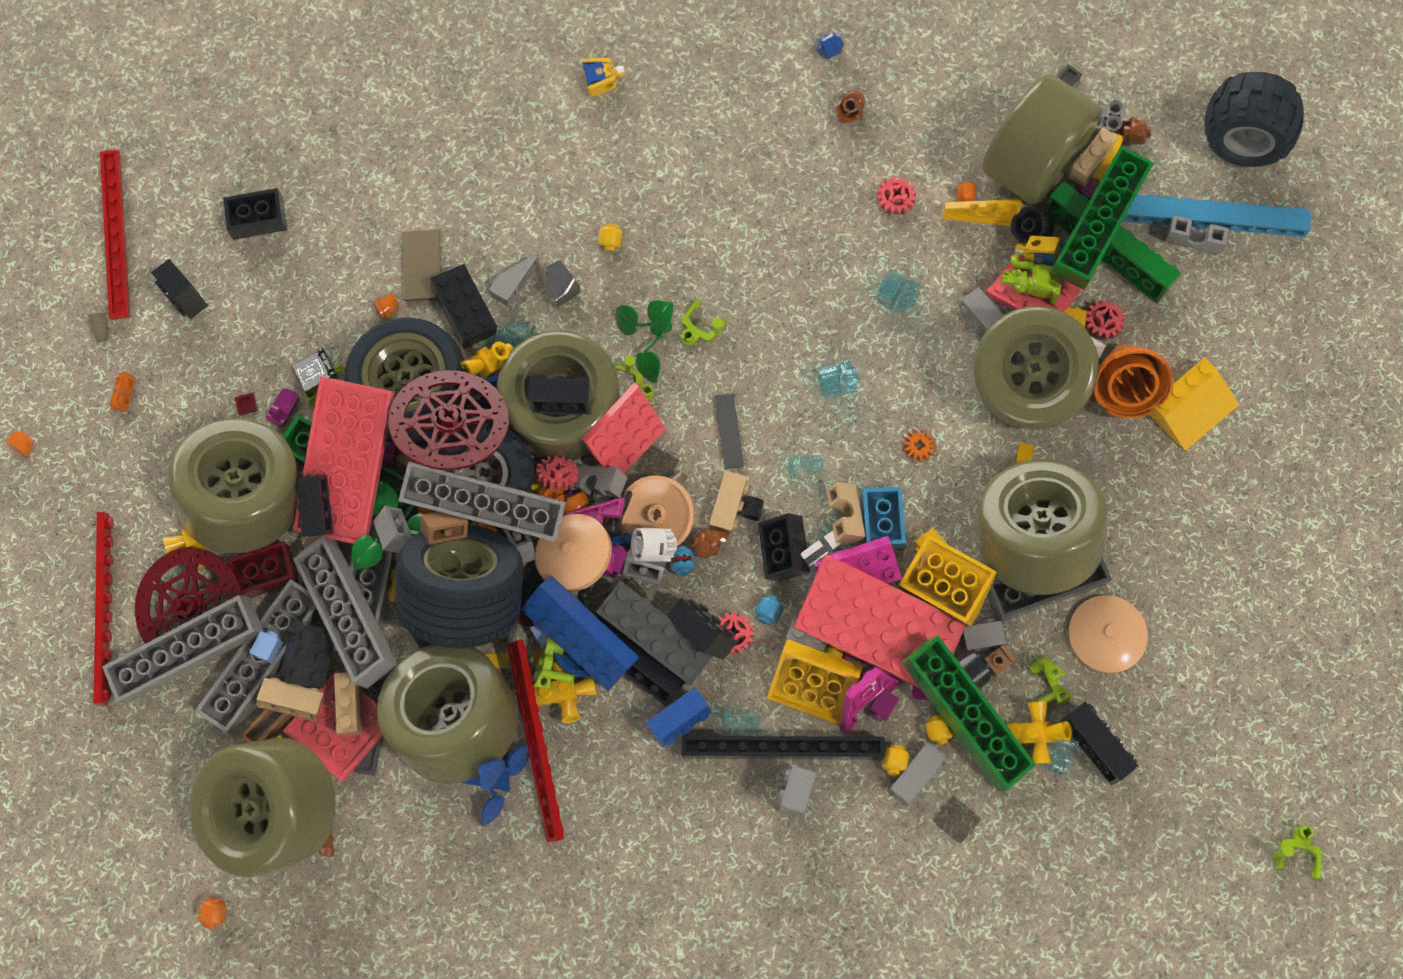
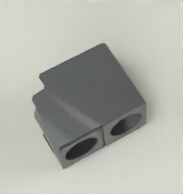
(561, 283)

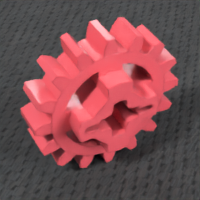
(899, 202)
(1113, 319)
(557, 473)
(742, 632)

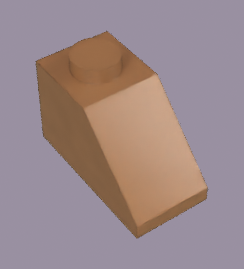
(442, 527)

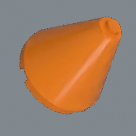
(1133, 381)

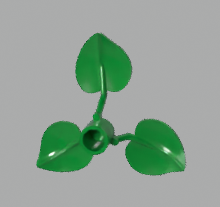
(660, 314)
(366, 551)

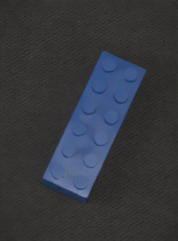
(579, 633)

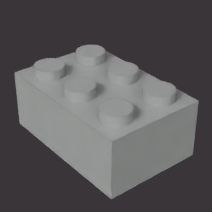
(797, 791)

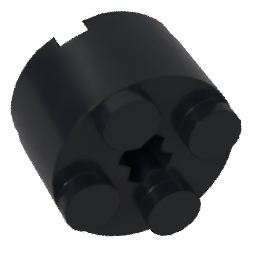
(1031, 222)
(975, 667)

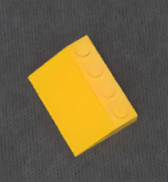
(1195, 405)
(948, 580)
(813, 681)

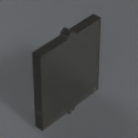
(657, 463)
(956, 820)

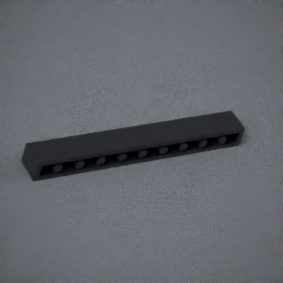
(644, 672)
(783, 747)

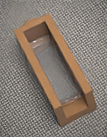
(265, 726)

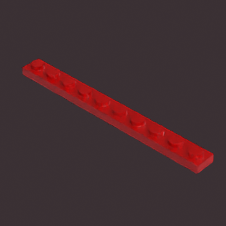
(114, 235)
(103, 616)
(535, 741)

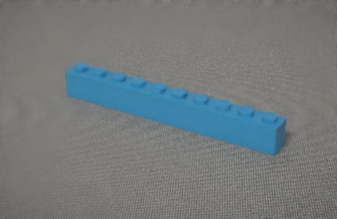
(1234, 216)

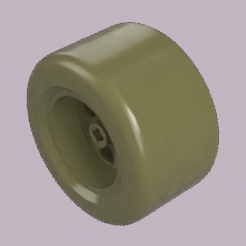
(1041, 138)
(1055, 332)
(551, 356)
(232, 453)
(1042, 496)
(461, 737)
(230, 810)

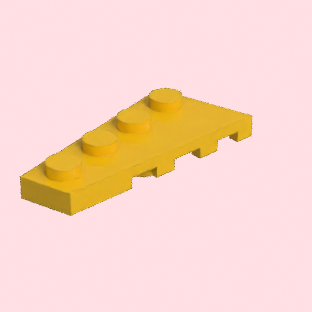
(987, 212)

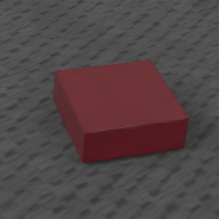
(246, 404)

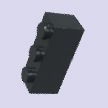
(314, 506)

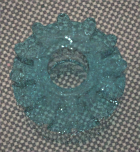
(898, 291)
(515, 333)
(838, 379)

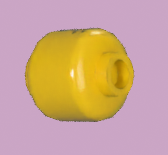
(610, 237)
(938, 730)
(895, 760)

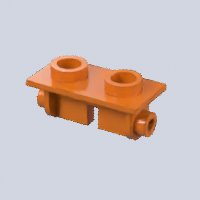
(124, 387)

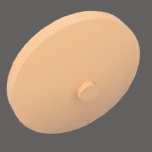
(659, 504)
(577, 555)
(1107, 634)

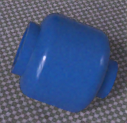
(830, 45)

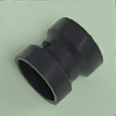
(752, 508)

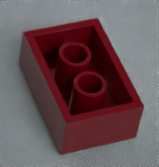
(264, 569)

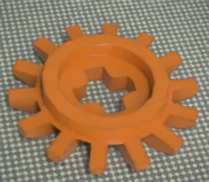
(913, 449)

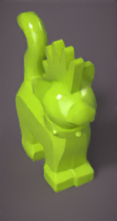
(1040, 284)

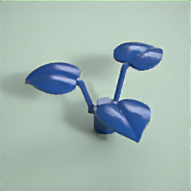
(488, 775)

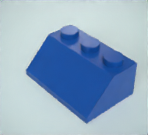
(679, 718)

